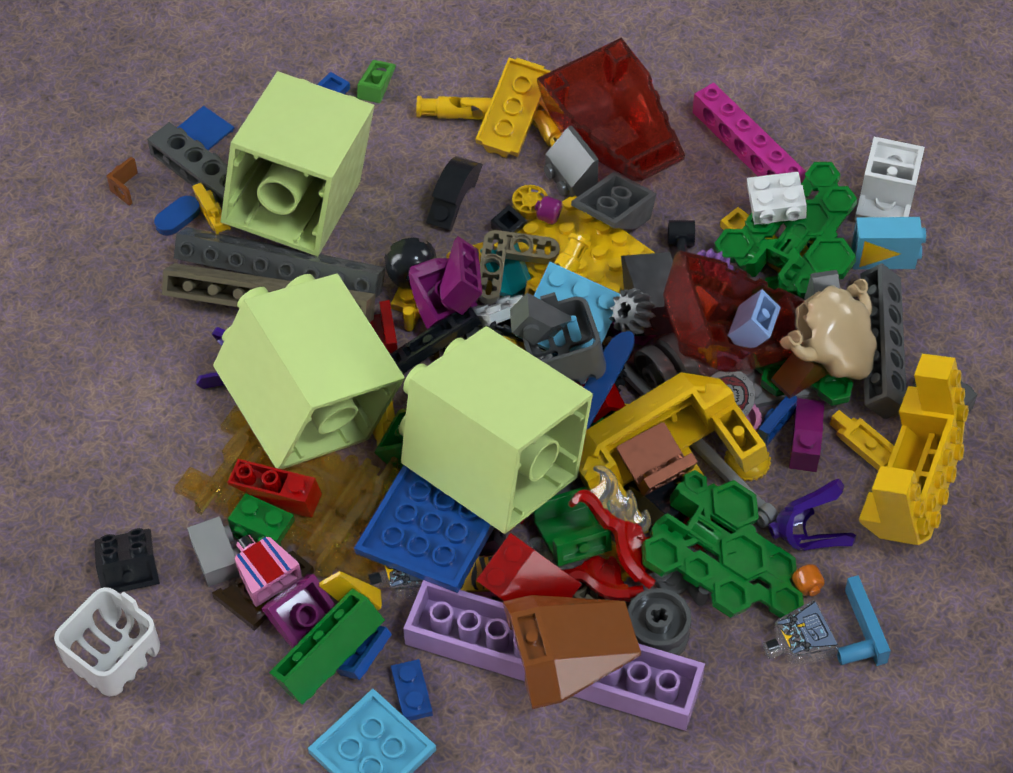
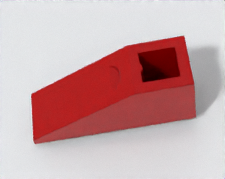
(278, 487)

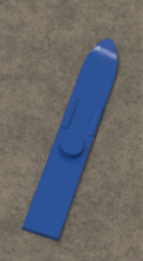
(615, 355)

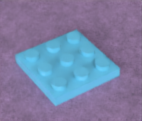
(568, 285)
(372, 740)

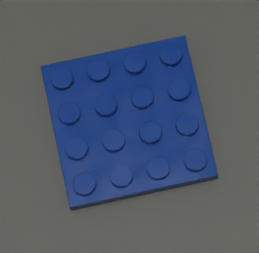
(424, 533)

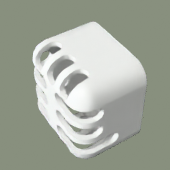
(107, 674)

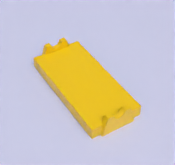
(511, 108)

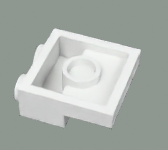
(776, 198)

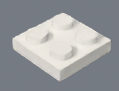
(497, 312)

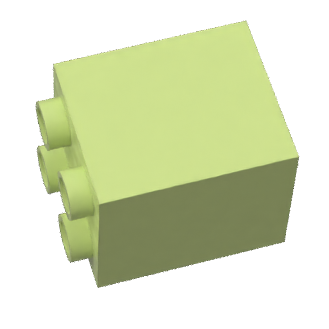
(296, 163)
(306, 369)
(494, 427)

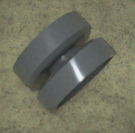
(662, 361)
(661, 620)

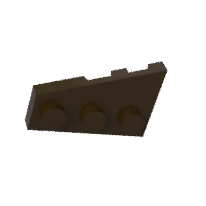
(239, 602)

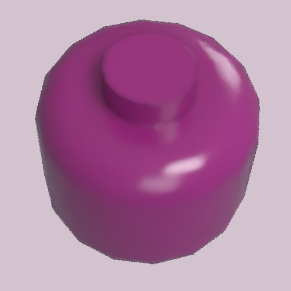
(548, 209)

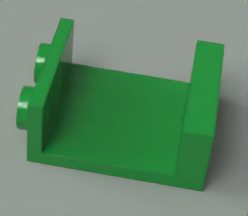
(570, 531)

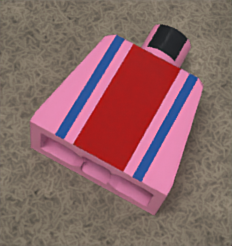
(265, 568)

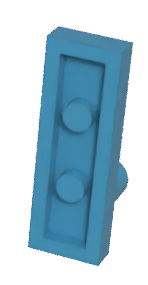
(875, 642)

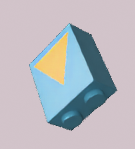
(888, 241)

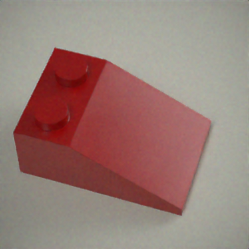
(522, 572)

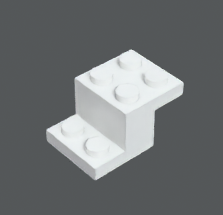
(889, 179)

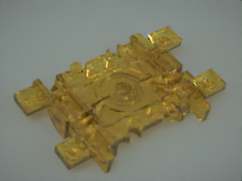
(345, 488)

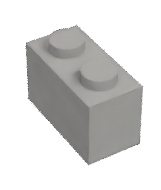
(214, 550)

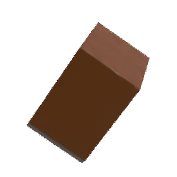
(797, 375)

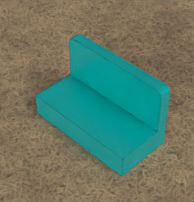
(514, 275)

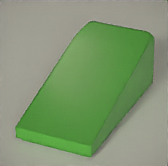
(375, 82)

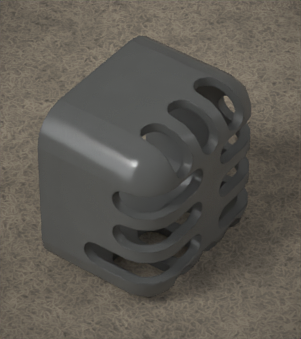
(580, 363)

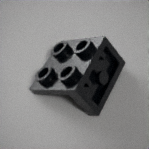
(126, 560)

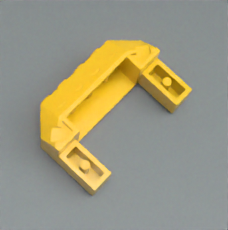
(690, 409)
(925, 456)

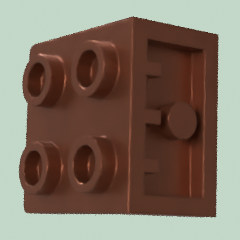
(654, 458)

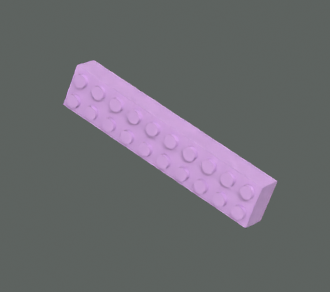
(478, 634)

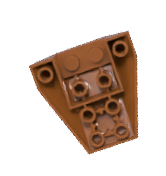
(569, 643)

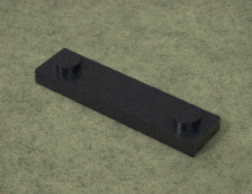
(434, 339)

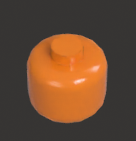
(808, 580)

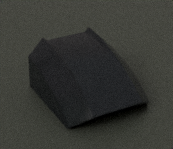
(656, 502)

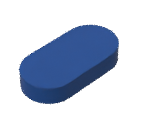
(177, 215)

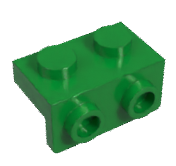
(259, 520)

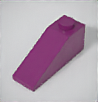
(462, 277)
(807, 435)

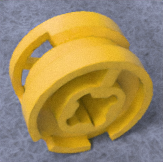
(525, 200)

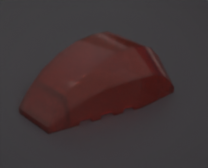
(614, 111)
(701, 307)

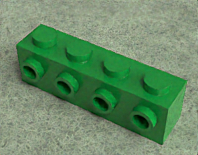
(327, 646)

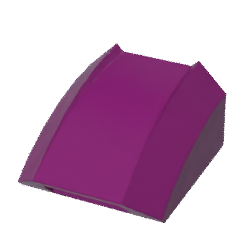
(425, 285)
(298, 608)

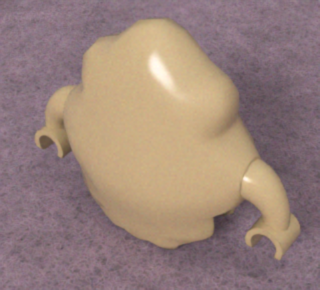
(836, 331)

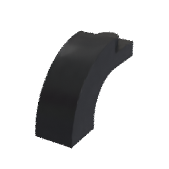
(450, 189)

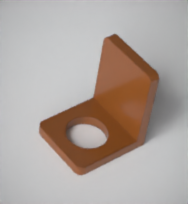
(119, 176)

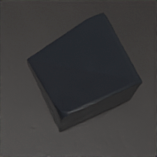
(508, 220)

